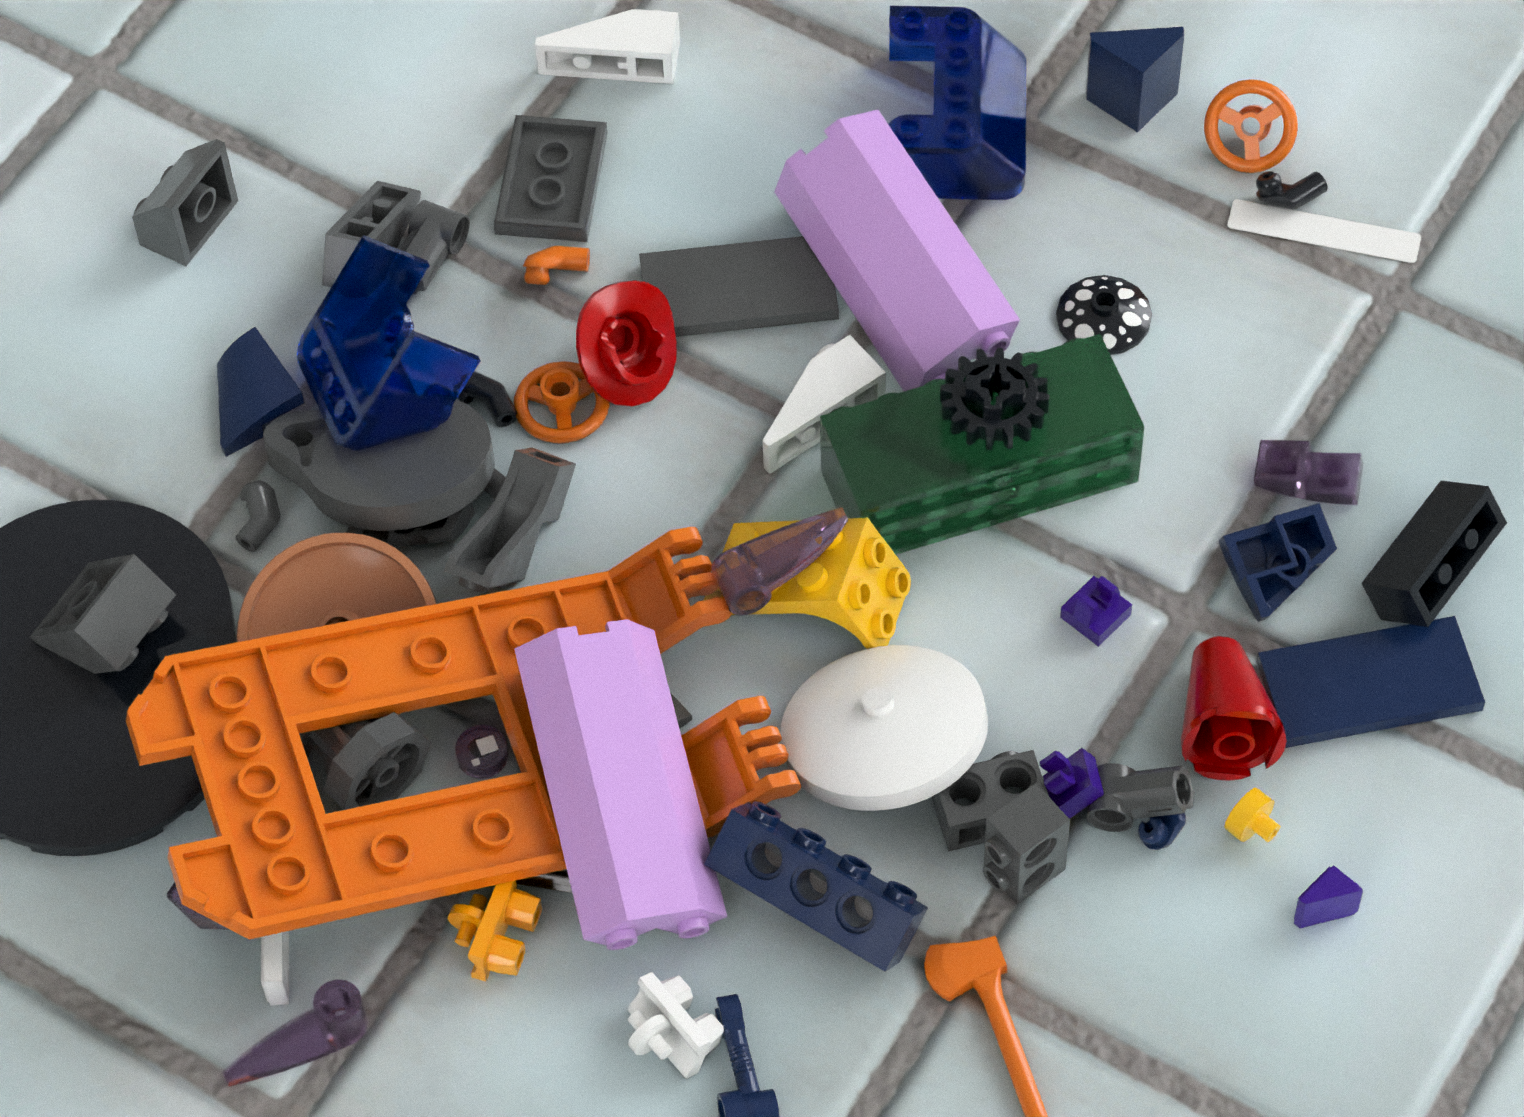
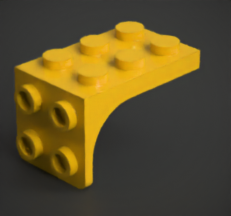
(851, 583)

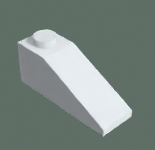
(617, 47)
(834, 378)

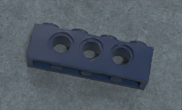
(742, 859)

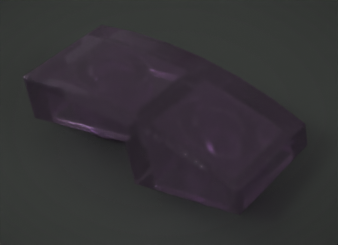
(1297, 472)

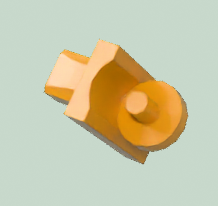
(490, 947)

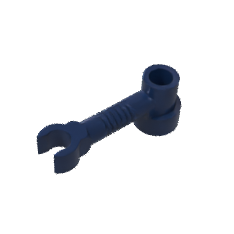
(748, 1099)

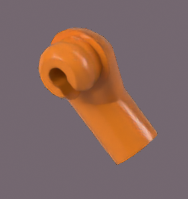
(557, 258)

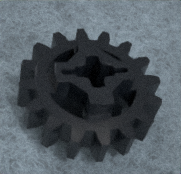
(1019, 403)

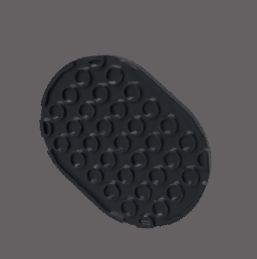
(63, 731)

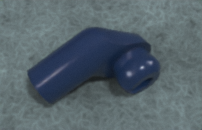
(1161, 830)

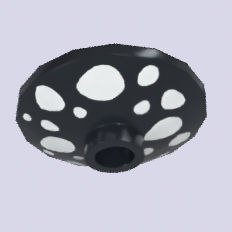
(1120, 325)

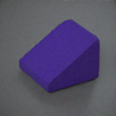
(1328, 899)

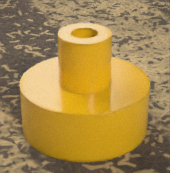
(1252, 817)

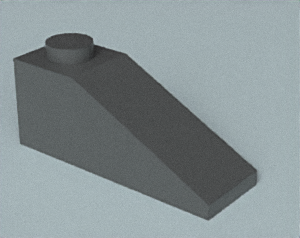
(378, 214)

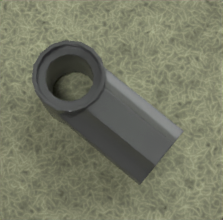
(433, 235)
(1139, 795)

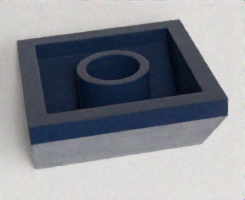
(1134, 72)

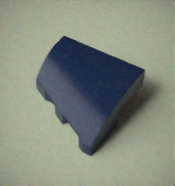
(251, 391)
(1277, 556)

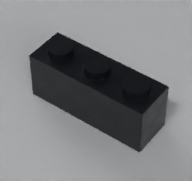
(1434, 553)

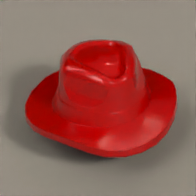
(627, 342)

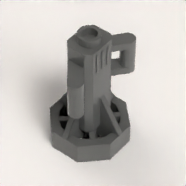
(369, 759)

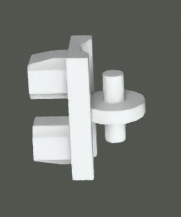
(667, 1028)

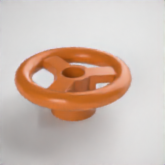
(1281, 106)
(560, 392)

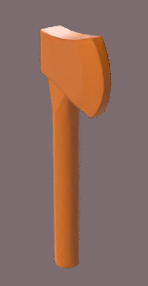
(979, 964)

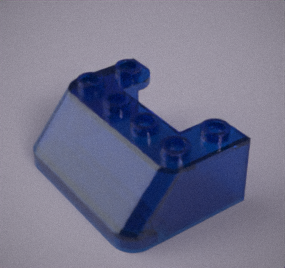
(979, 113)

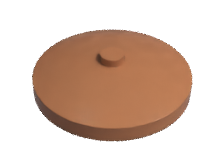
(329, 583)

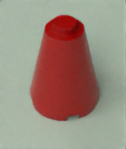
(1228, 714)

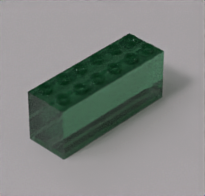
(927, 485)

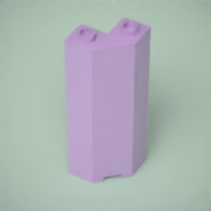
(894, 251)
(619, 784)

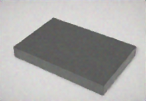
(550, 178)

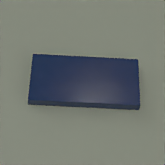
(1371, 681)

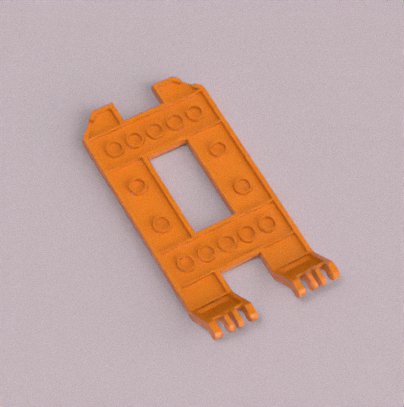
(294, 866)

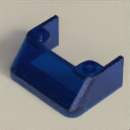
(366, 360)

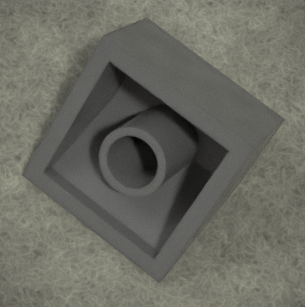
(187, 203)
(105, 614)

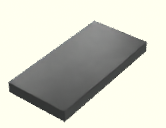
(742, 285)

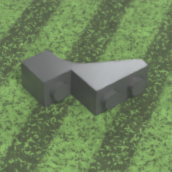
(505, 536)

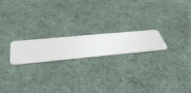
(1324, 231)

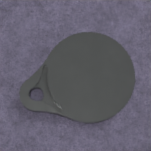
(387, 484)

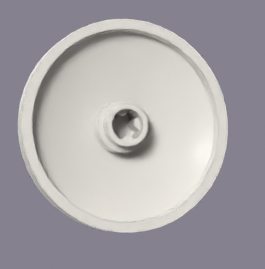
(884, 727)

